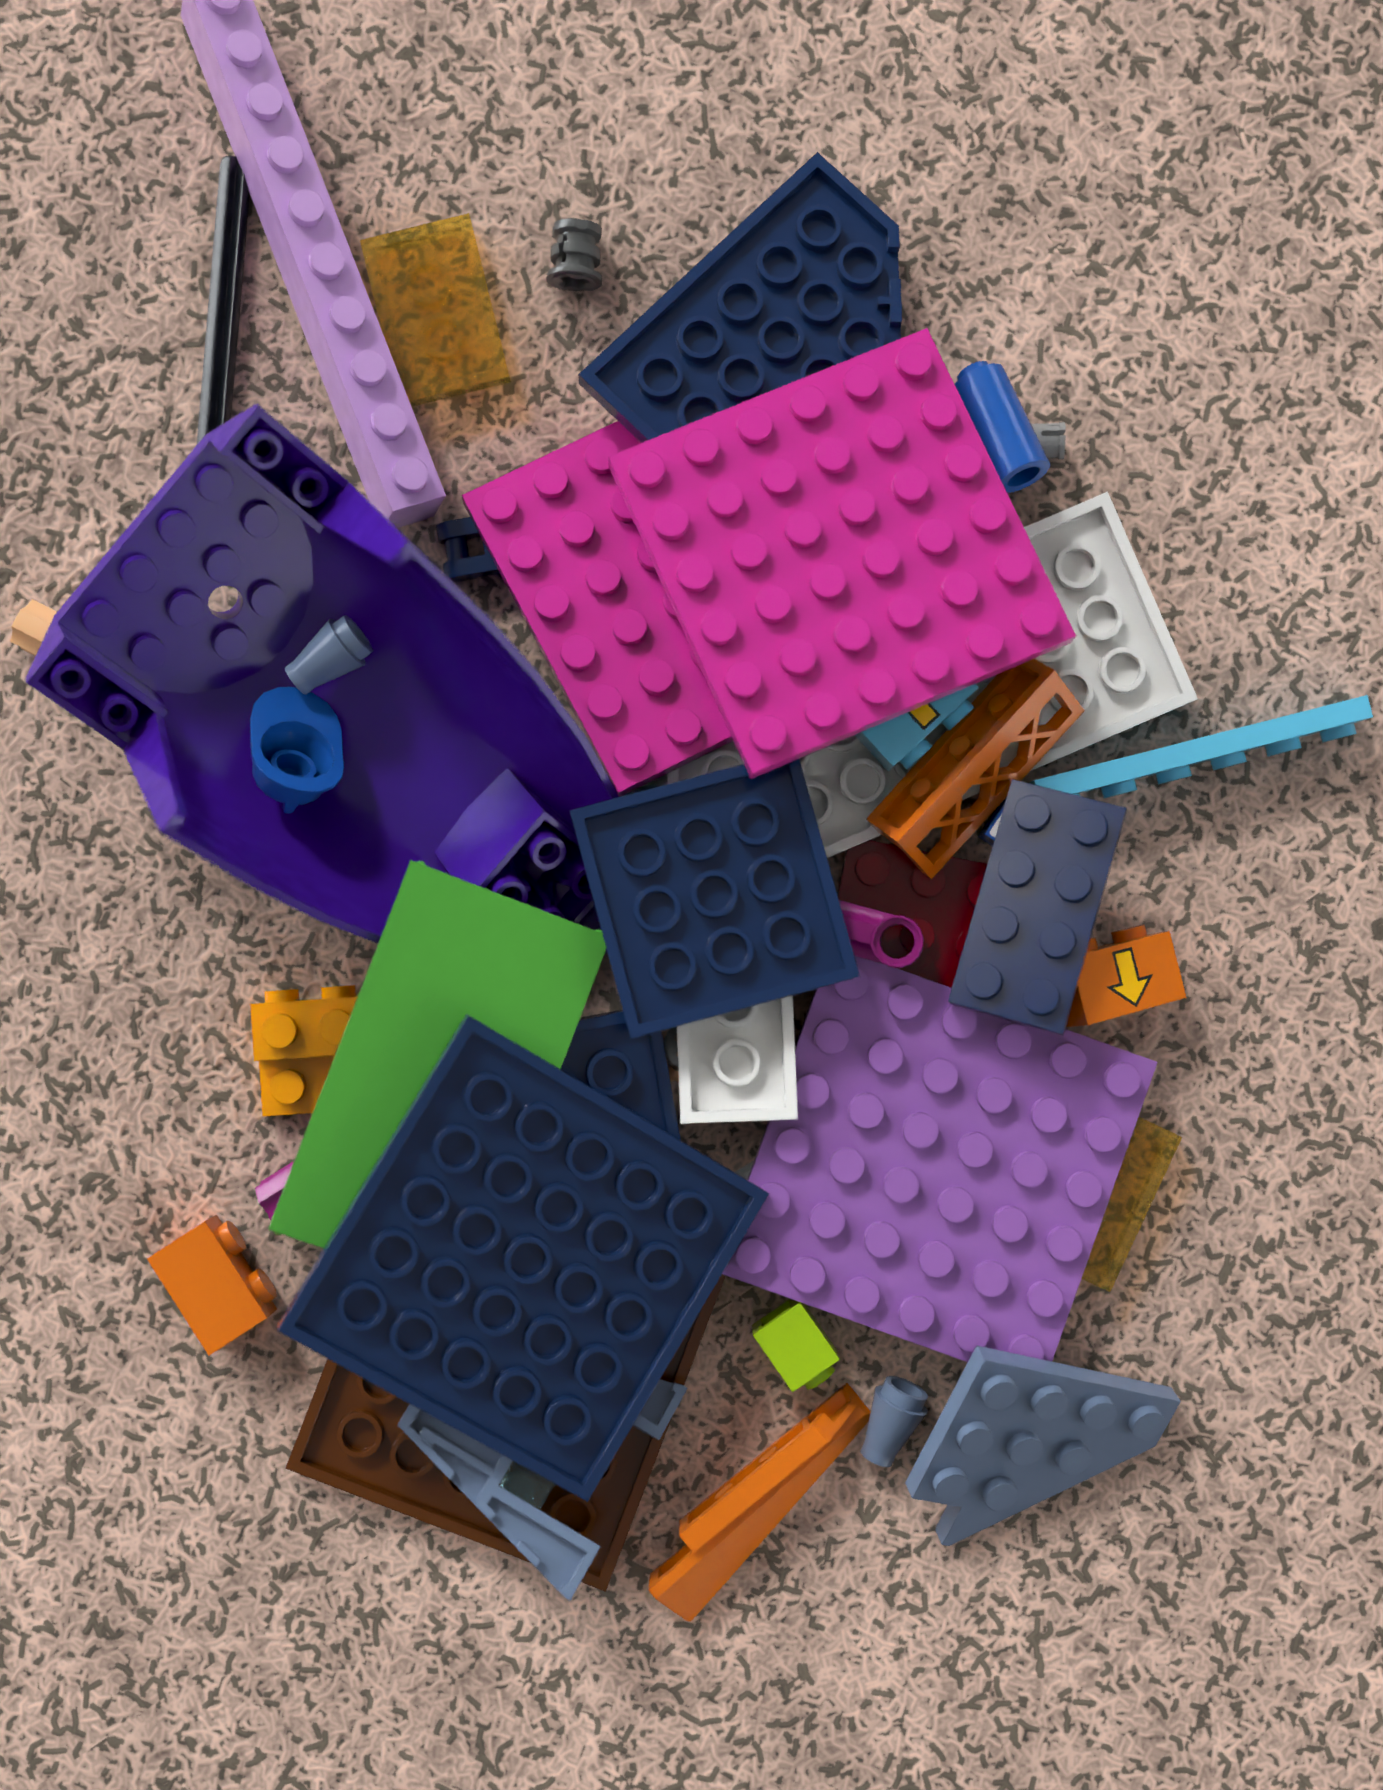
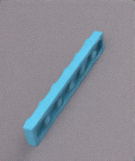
(1221, 749)

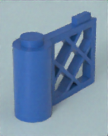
(1002, 425)

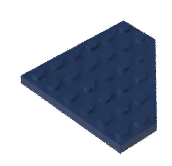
(770, 304)

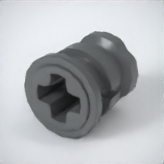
(575, 255)

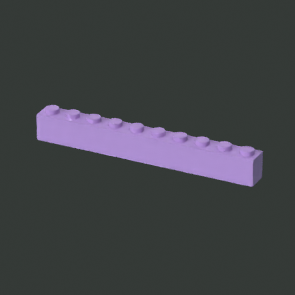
(314, 258)

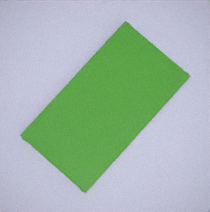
(439, 957)

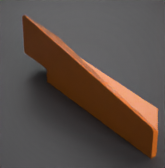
(751, 1504)

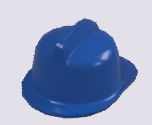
(295, 746)

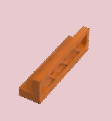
(971, 756)

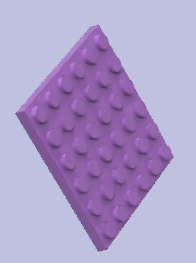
(939, 1167)

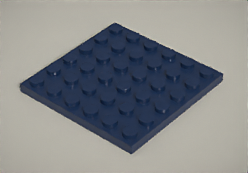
(523, 1259)

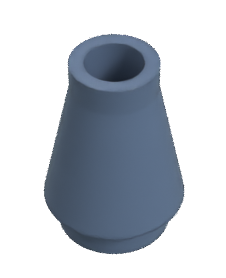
(330, 654)
(894, 1416)

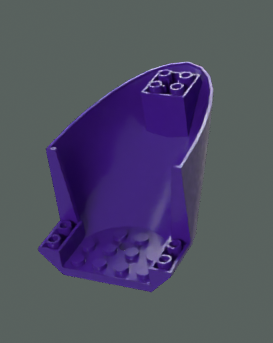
(444, 730)

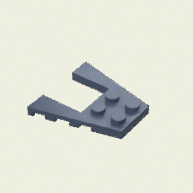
(478, 1470)

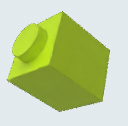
(796, 1345)

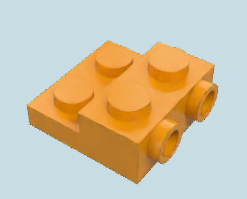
(297, 1045)

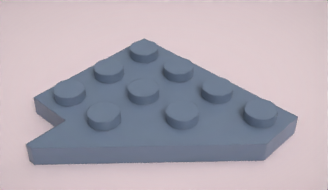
(1028, 1432)

